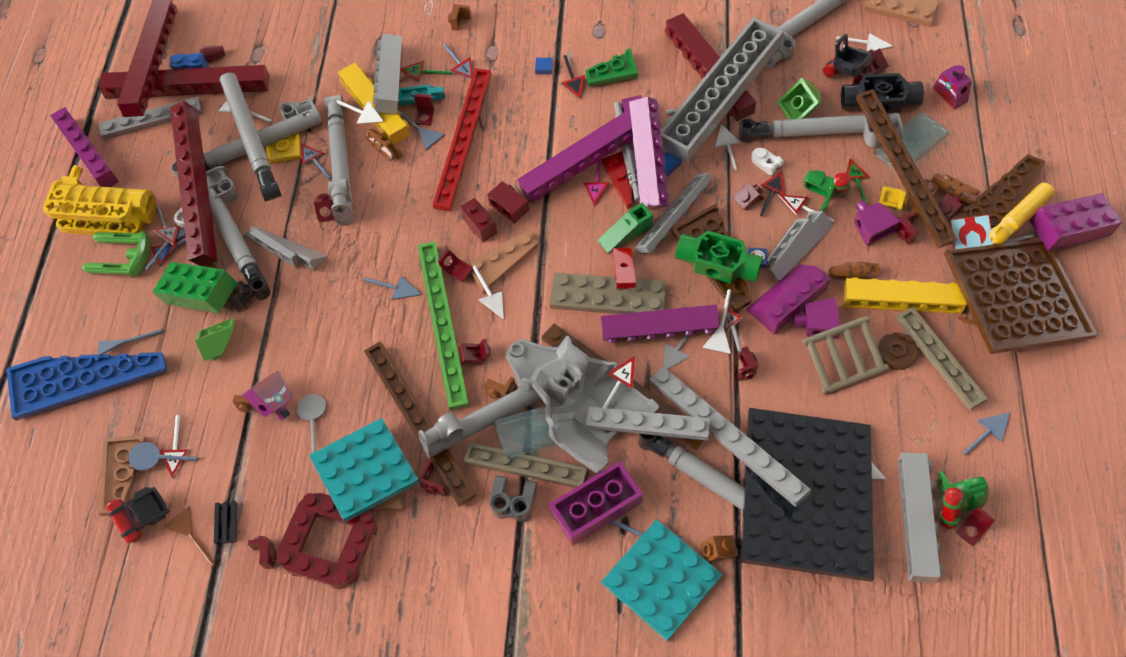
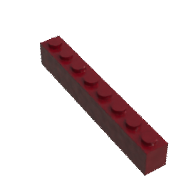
(703, 58)

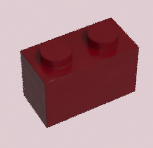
(508, 202)
(478, 220)

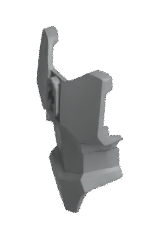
(569, 386)

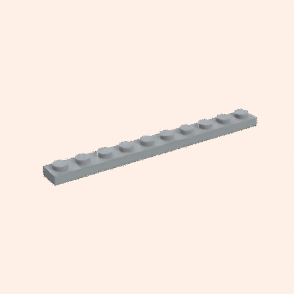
(732, 438)

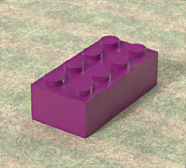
(1075, 221)
(596, 503)

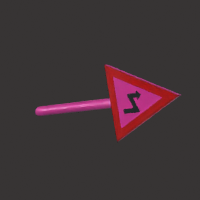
(596, 188)

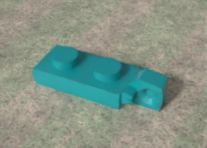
(406, 94)

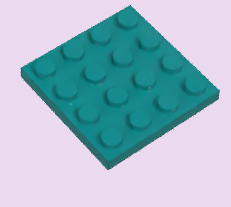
(363, 469)
(661, 579)

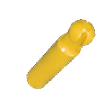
(1021, 213)

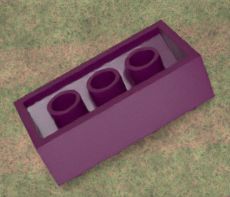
(789, 297)

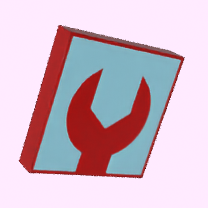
(971, 231)

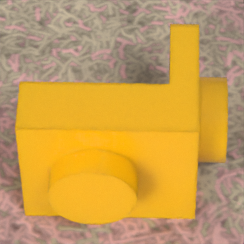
(893, 197)

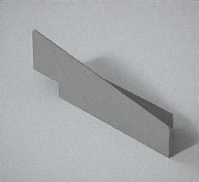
(798, 242)
(286, 249)

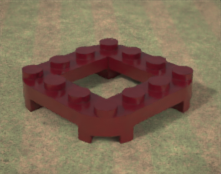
(315, 568)

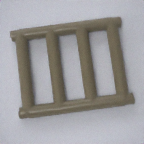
(828, 337)

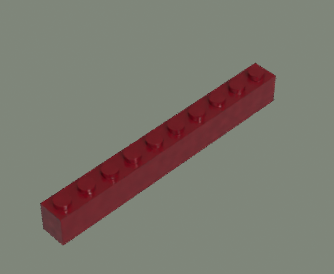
(147, 58)
(191, 81)
(193, 184)

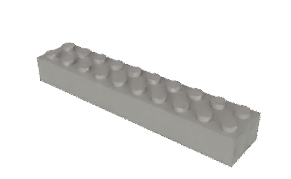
(720, 89)

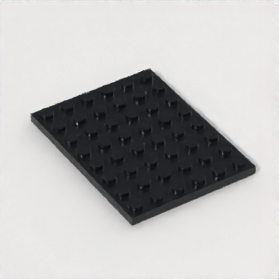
(834, 523)

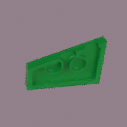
(614, 70)

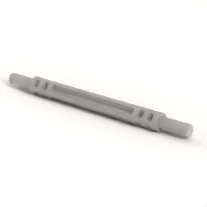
(629, 159)

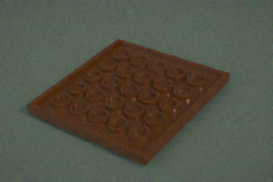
(1019, 295)

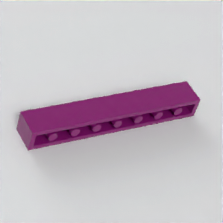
(577, 157)

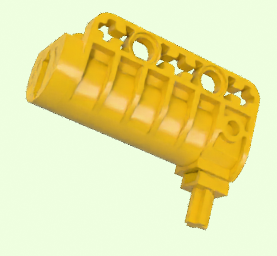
(98, 206)

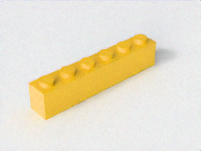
(362, 90)
(903, 295)

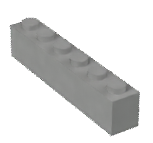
(388, 76)
(918, 518)

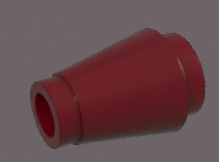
(212, 52)

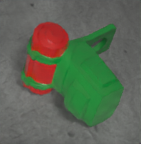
(827, 186)
(961, 498)

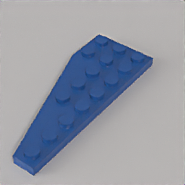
(63, 380)

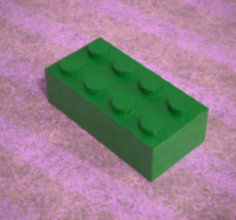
(195, 287)

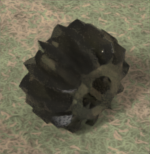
(239, 297)

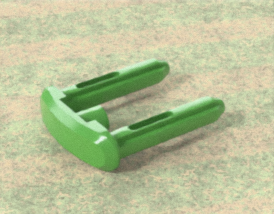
(137, 256)

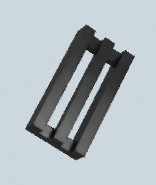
(217, 523)

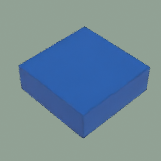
(543, 65)

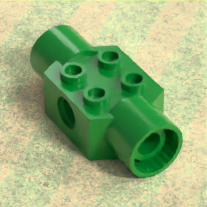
(719, 257)

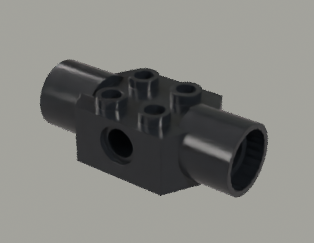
(890, 88)

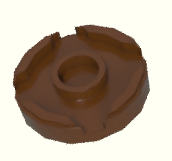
(898, 350)

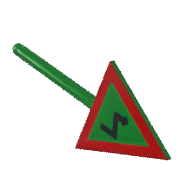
(415, 70)
(857, 173)

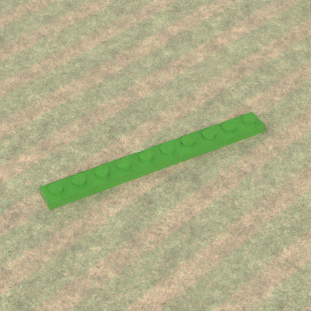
(443, 327)

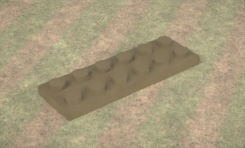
(601, 295)

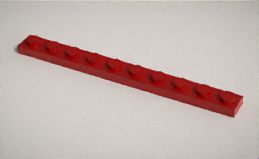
(462, 140)

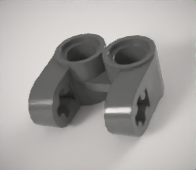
(509, 510)

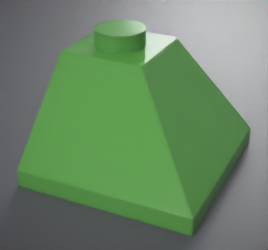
(800, 100)
(214, 339)

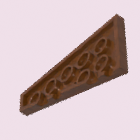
(1007, 192)
(712, 221)

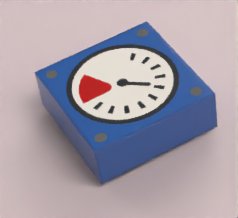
(760, 252)

